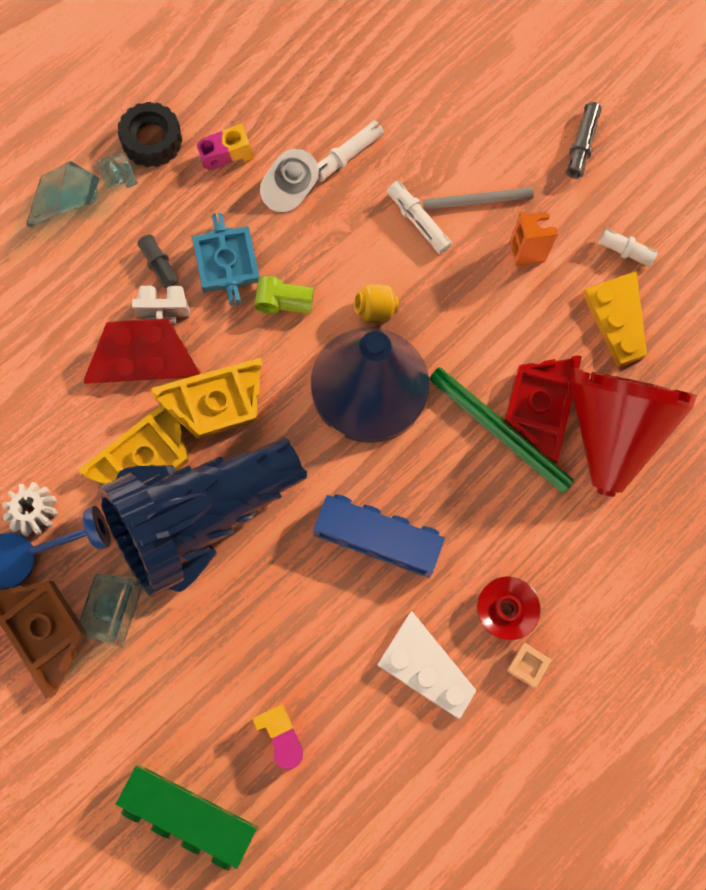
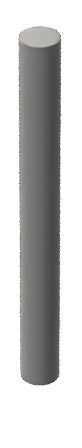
(477, 198)

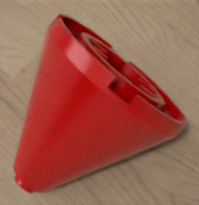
(623, 424)

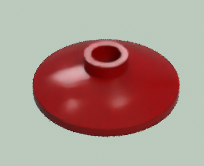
(519, 597)

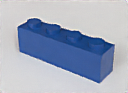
(379, 535)

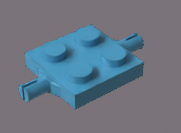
(226, 259)

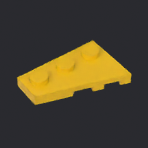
(619, 317)

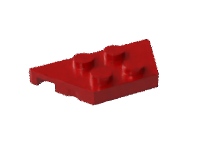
(140, 352)
(542, 403)

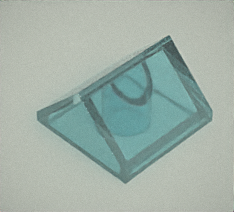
(110, 608)

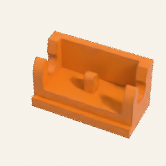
(529, 241)

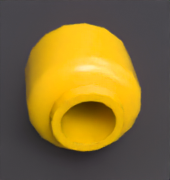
(376, 303)

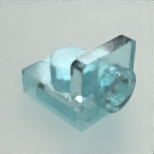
(116, 170)

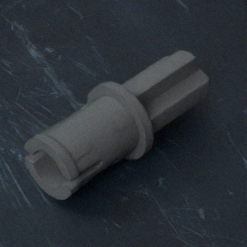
(157, 261)

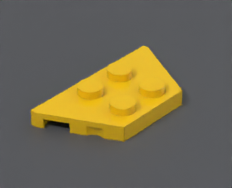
(213, 399)
(150, 442)

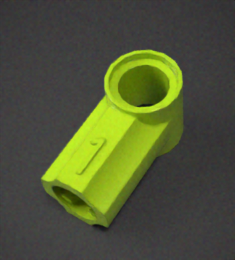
(274, 296)

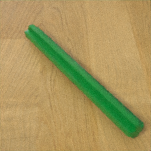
(501, 430)

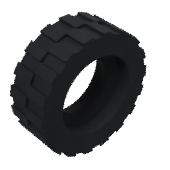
(144, 115)

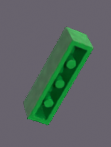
(186, 816)

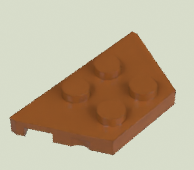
(42, 631)

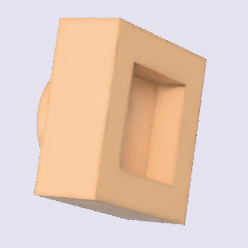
(529, 665)

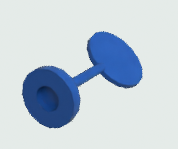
(18, 554)

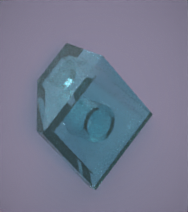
(62, 192)

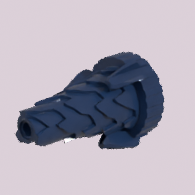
(172, 517)

